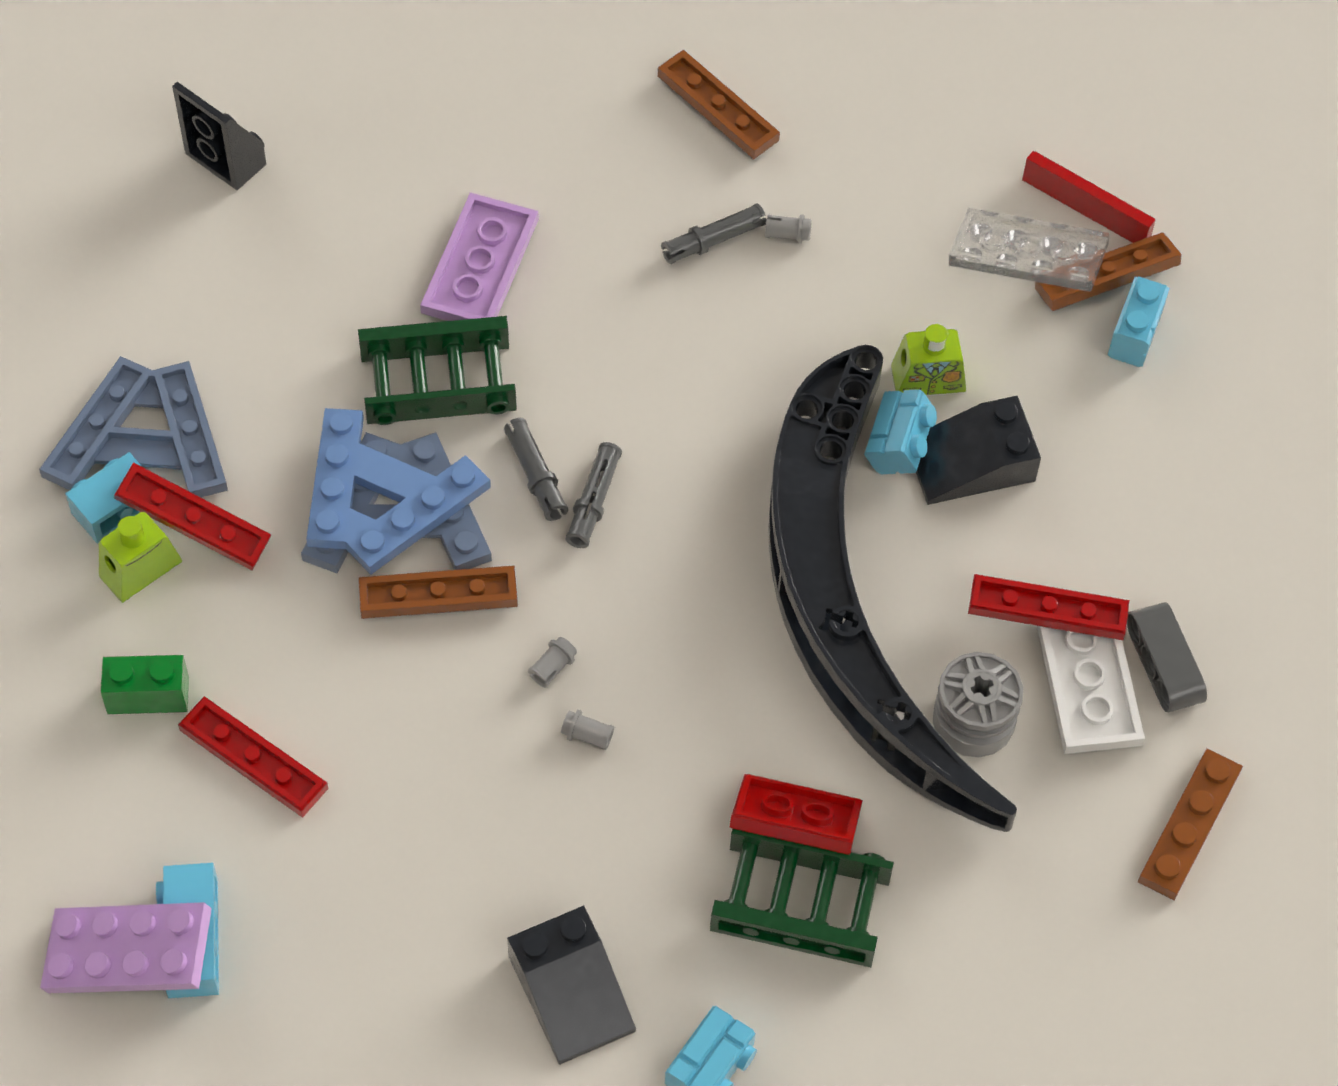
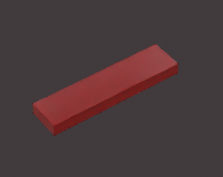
(1087, 198)
(192, 516)
(1048, 607)
(253, 756)

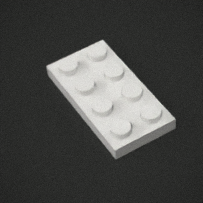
(1090, 691)

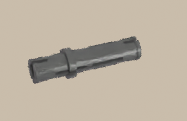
(701, 238)
(541, 481)
(581, 528)

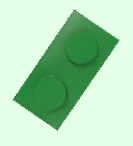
(145, 684)

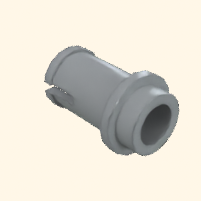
(788, 228)
(552, 661)
(587, 729)

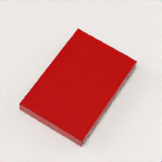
(796, 813)

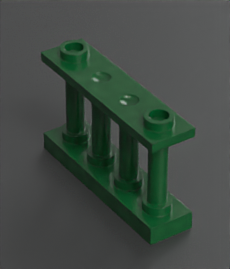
(435, 339)
(814, 933)

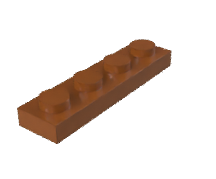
(718, 104)
(1118, 269)
(437, 592)
(1190, 824)

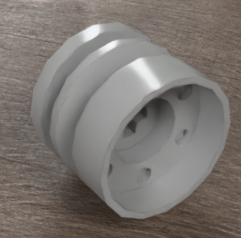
(978, 704)

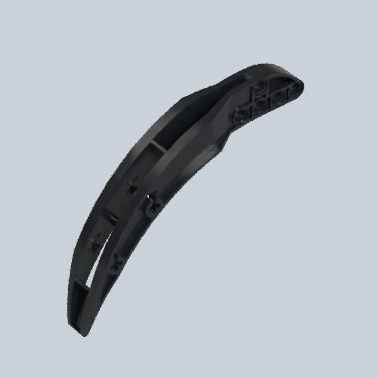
(822, 603)

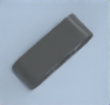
(1166, 657)

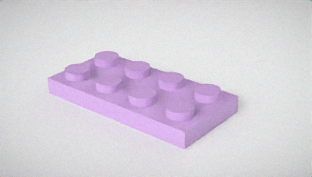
(479, 260)
(126, 948)

